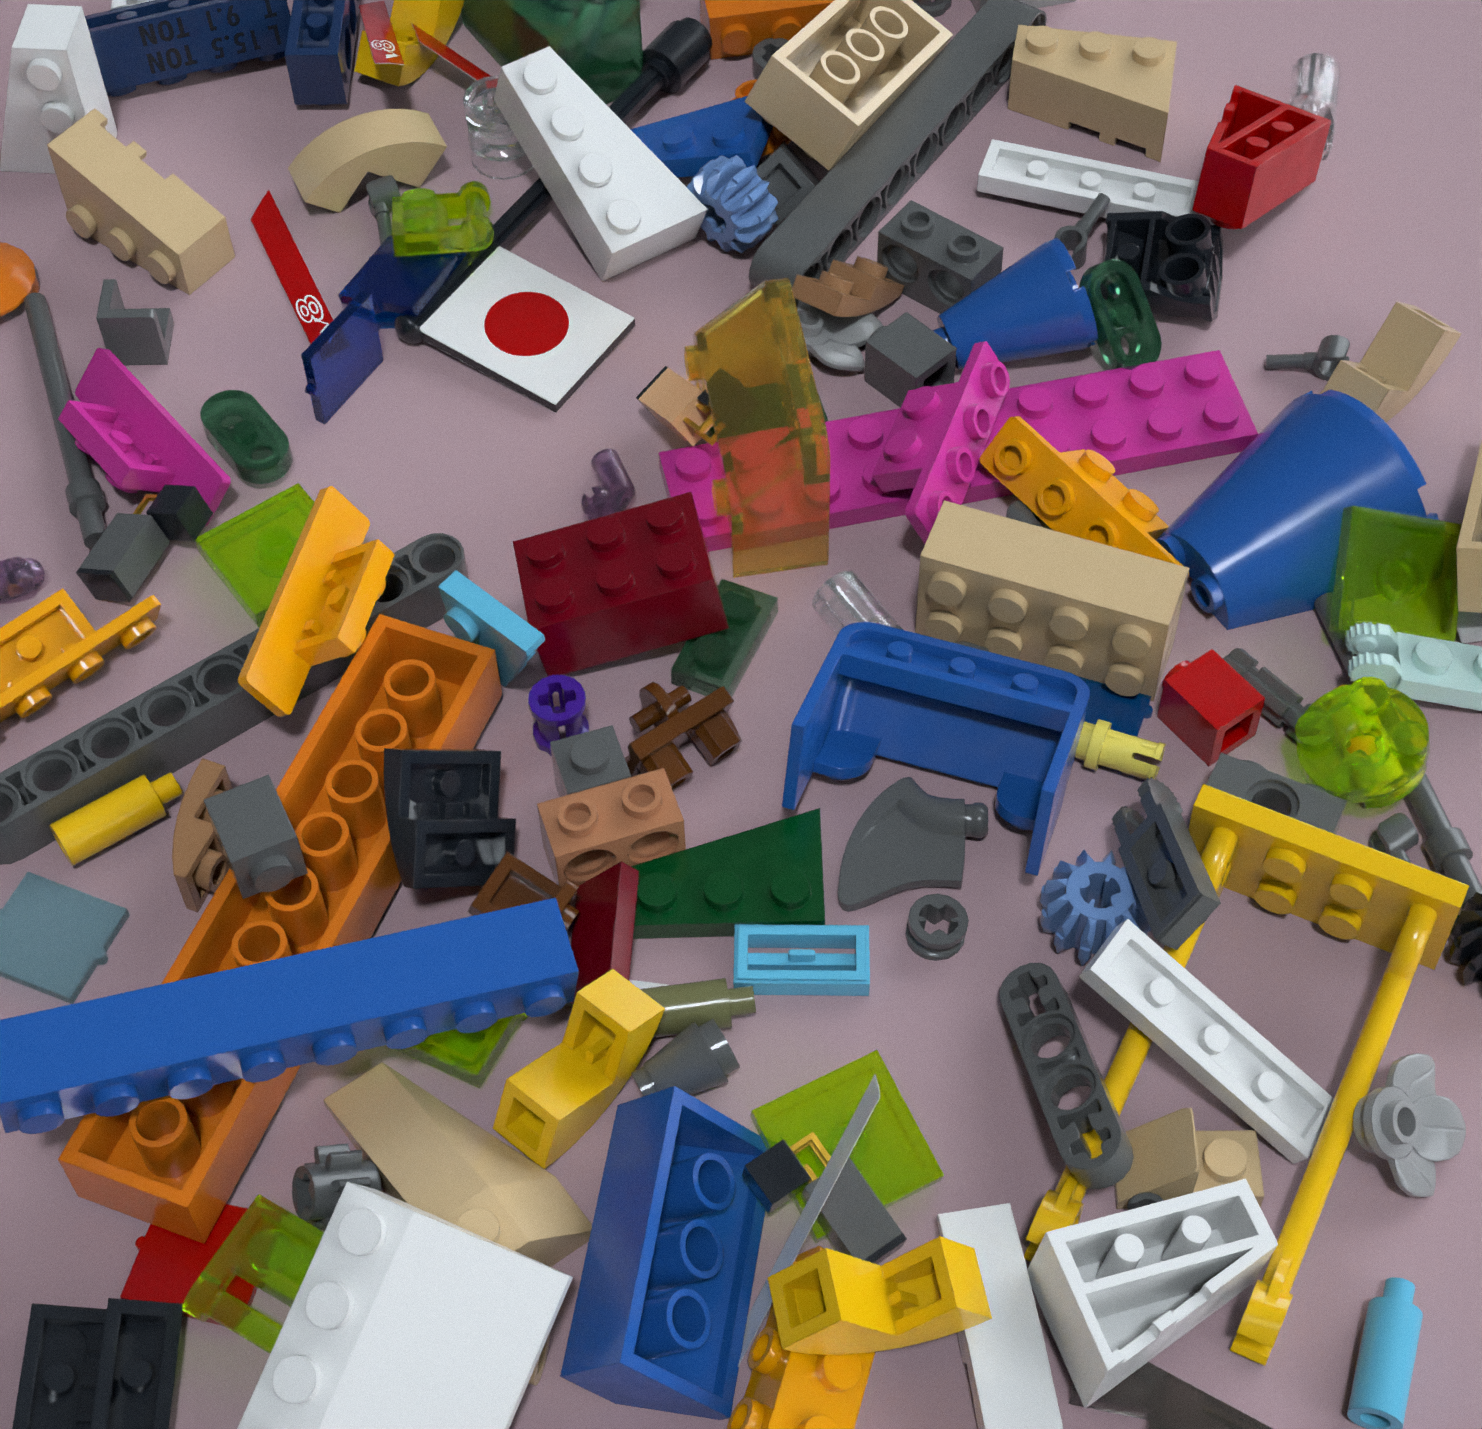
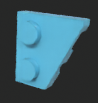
(487, 622)

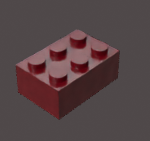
(619, 585)

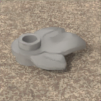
(836, 338)
(1410, 1124)

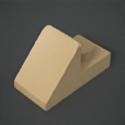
(1179, 1161)

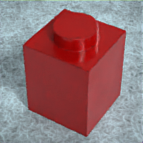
(1209, 706)

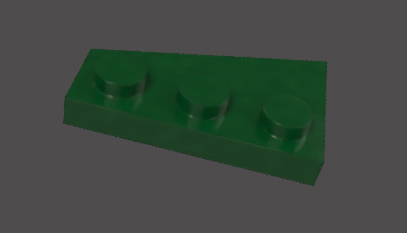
(741, 879)

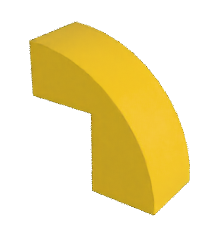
(432, 16)
(573, 1084)
(858, 1307)

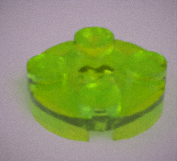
(1358, 710)

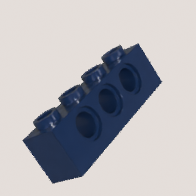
(321, 50)

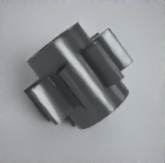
(321, 1183)

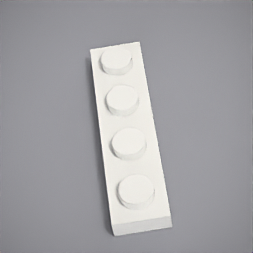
(1076, 181)
(1209, 1040)

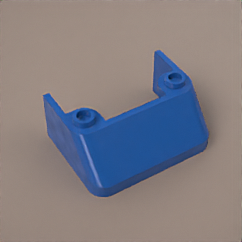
(946, 713)

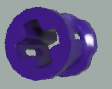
(549, 718)

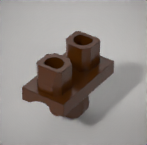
(702, 722)

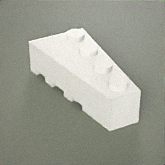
(594, 167)

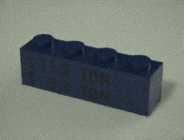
(182, 37)

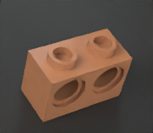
(611, 824)

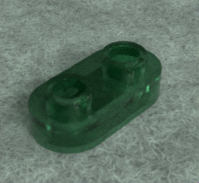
(1122, 315)
(255, 444)

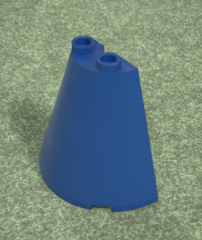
(1272, 520)

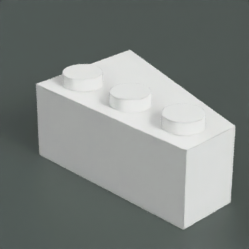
(49, 85)
(1145, 1278)

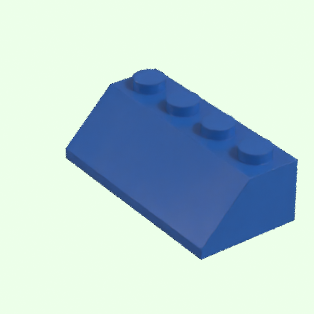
(668, 1260)

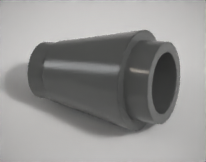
(690, 1061)

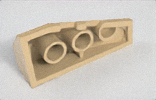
(456, 1167)

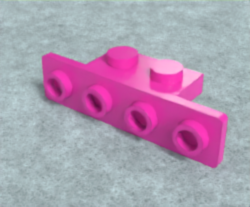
(136, 435)
(942, 438)

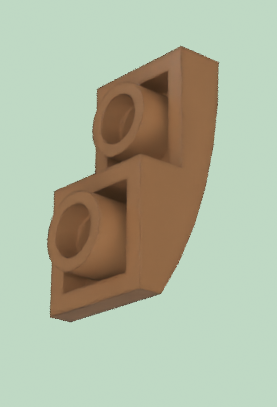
(848, 288)
(196, 851)

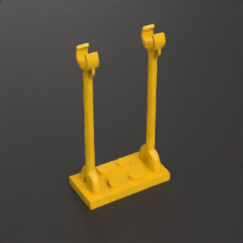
(1350, 896)

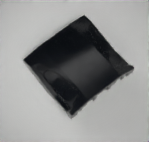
(1174, 260)

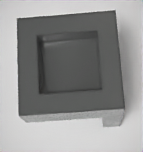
(788, 179)
(134, 334)

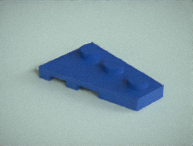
(705, 134)

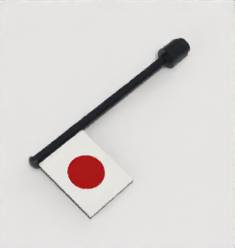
(520, 318)

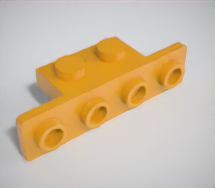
(1074, 491)
(318, 602)
(58, 644)
(800, 1388)

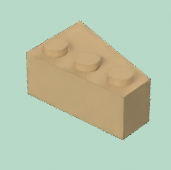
(1095, 82)
(135, 209)

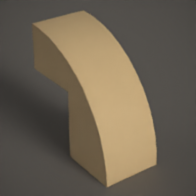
(375, 142)
(1397, 361)

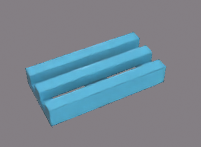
(802, 969)

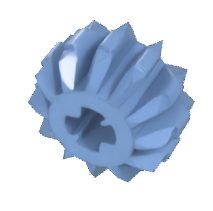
(736, 202)
(1088, 903)

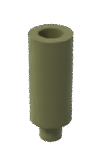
(700, 1003)

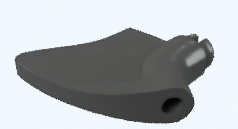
(907, 844)

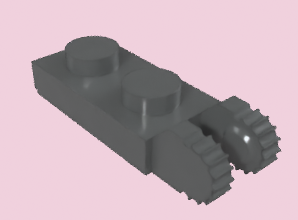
(1164, 865)

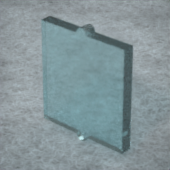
(55, 936)

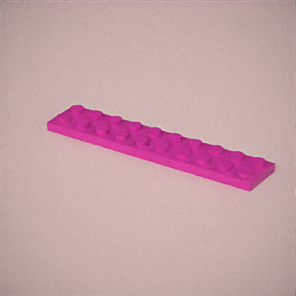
(1131, 417)

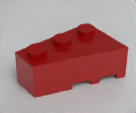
(1258, 158)

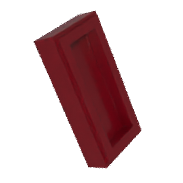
(605, 924)

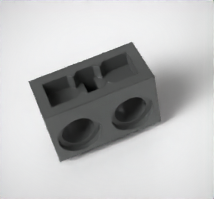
(935, 257)

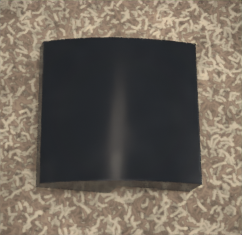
(445, 815)
(99, 1366)

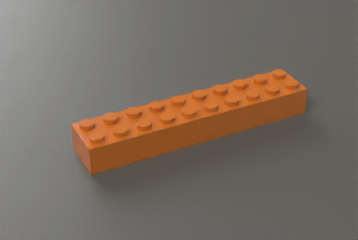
(402, 690)

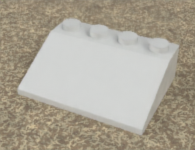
(406, 1326)

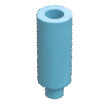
(1386, 1358)

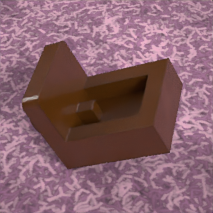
(518, 884)

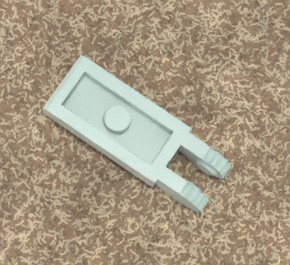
(1417, 665)

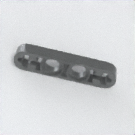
(1067, 1070)

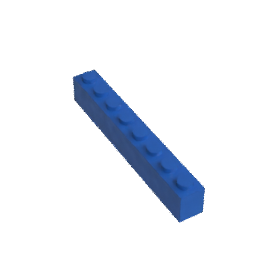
(282, 1015)

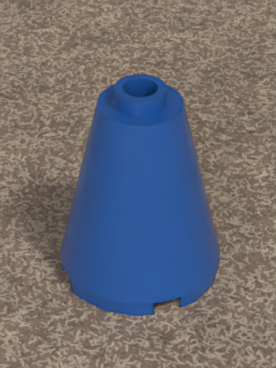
(1024, 310)

